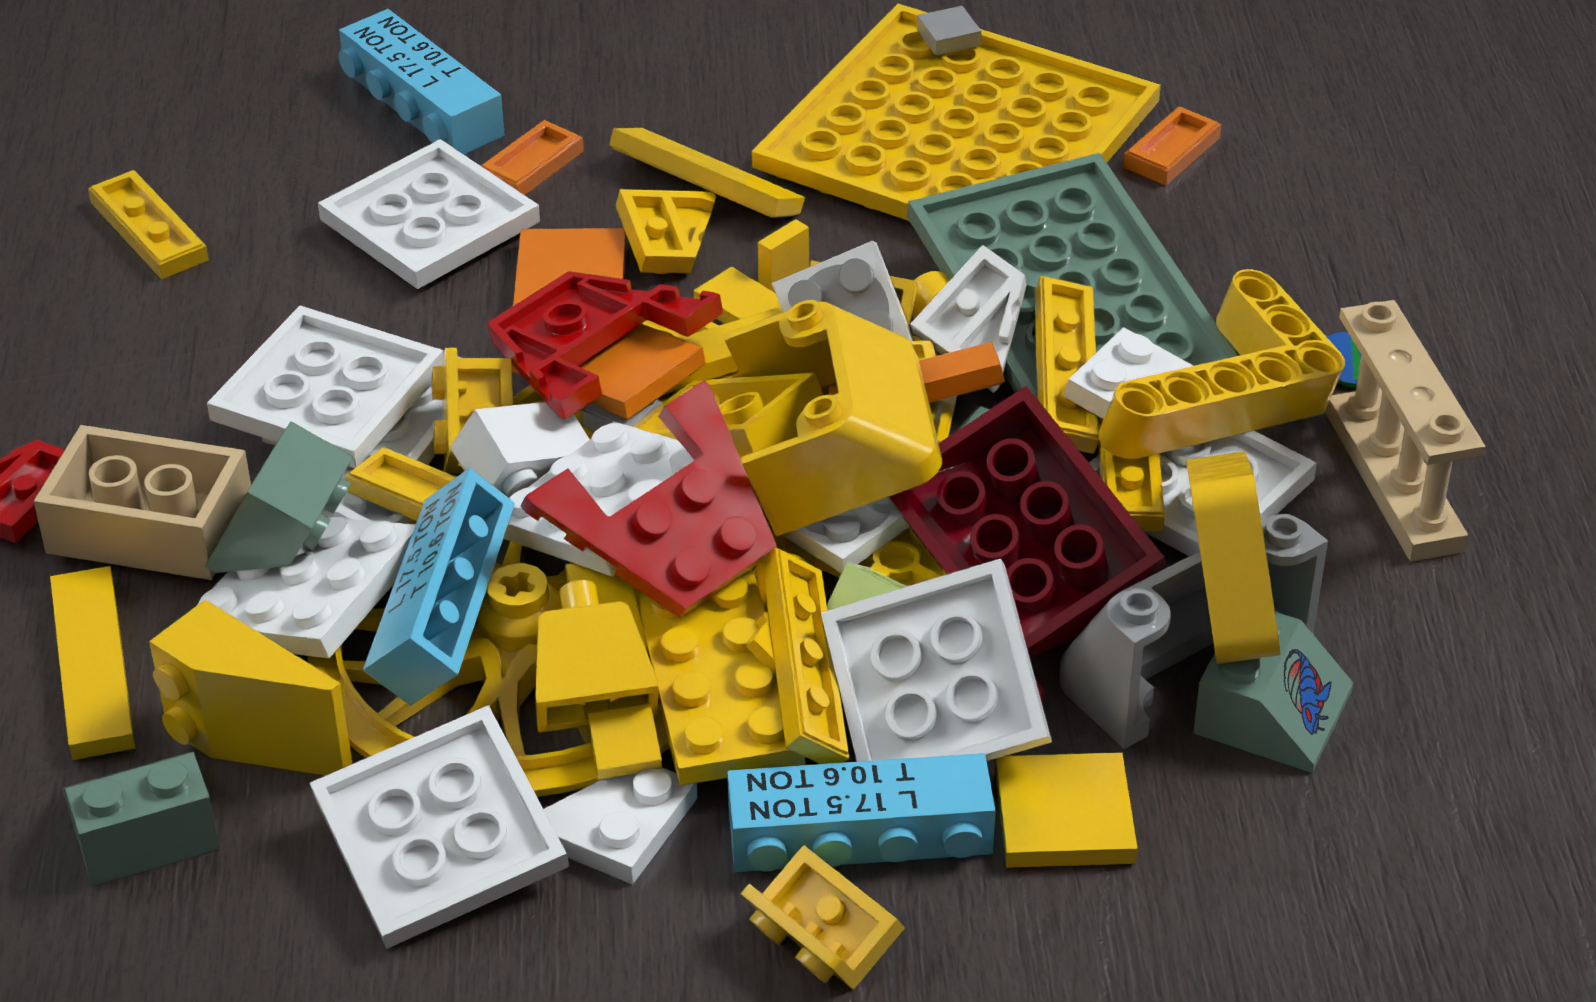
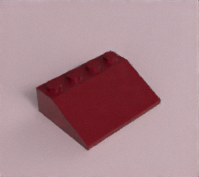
(1030, 497)

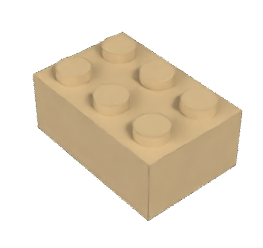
(141, 500)

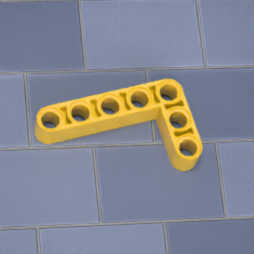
(1280, 377)
(1233, 557)

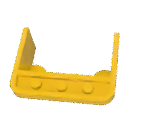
(851, 444)

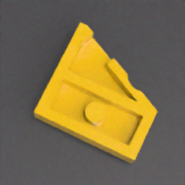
(665, 227)

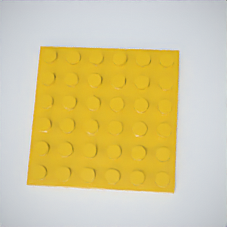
(921, 124)

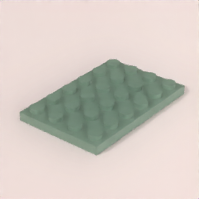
(1076, 228)

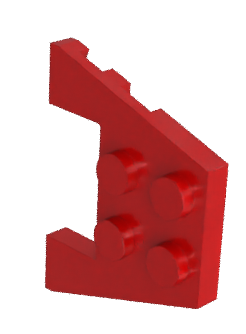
(578, 317)
(683, 534)

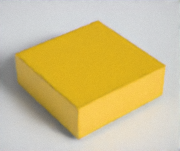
(783, 253)
(624, 741)

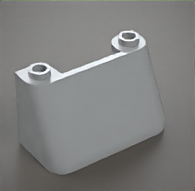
(1169, 621)

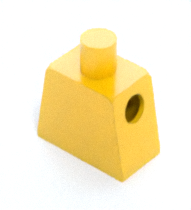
(589, 660)

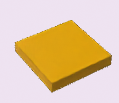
(1065, 810)

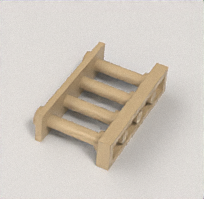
(1386, 452)

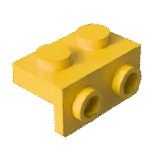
(463, 387)
(826, 916)

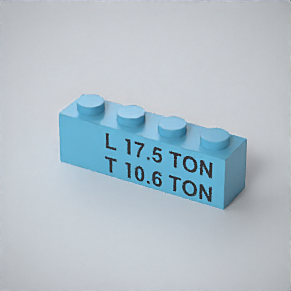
(421, 82)
(439, 587)
(862, 811)

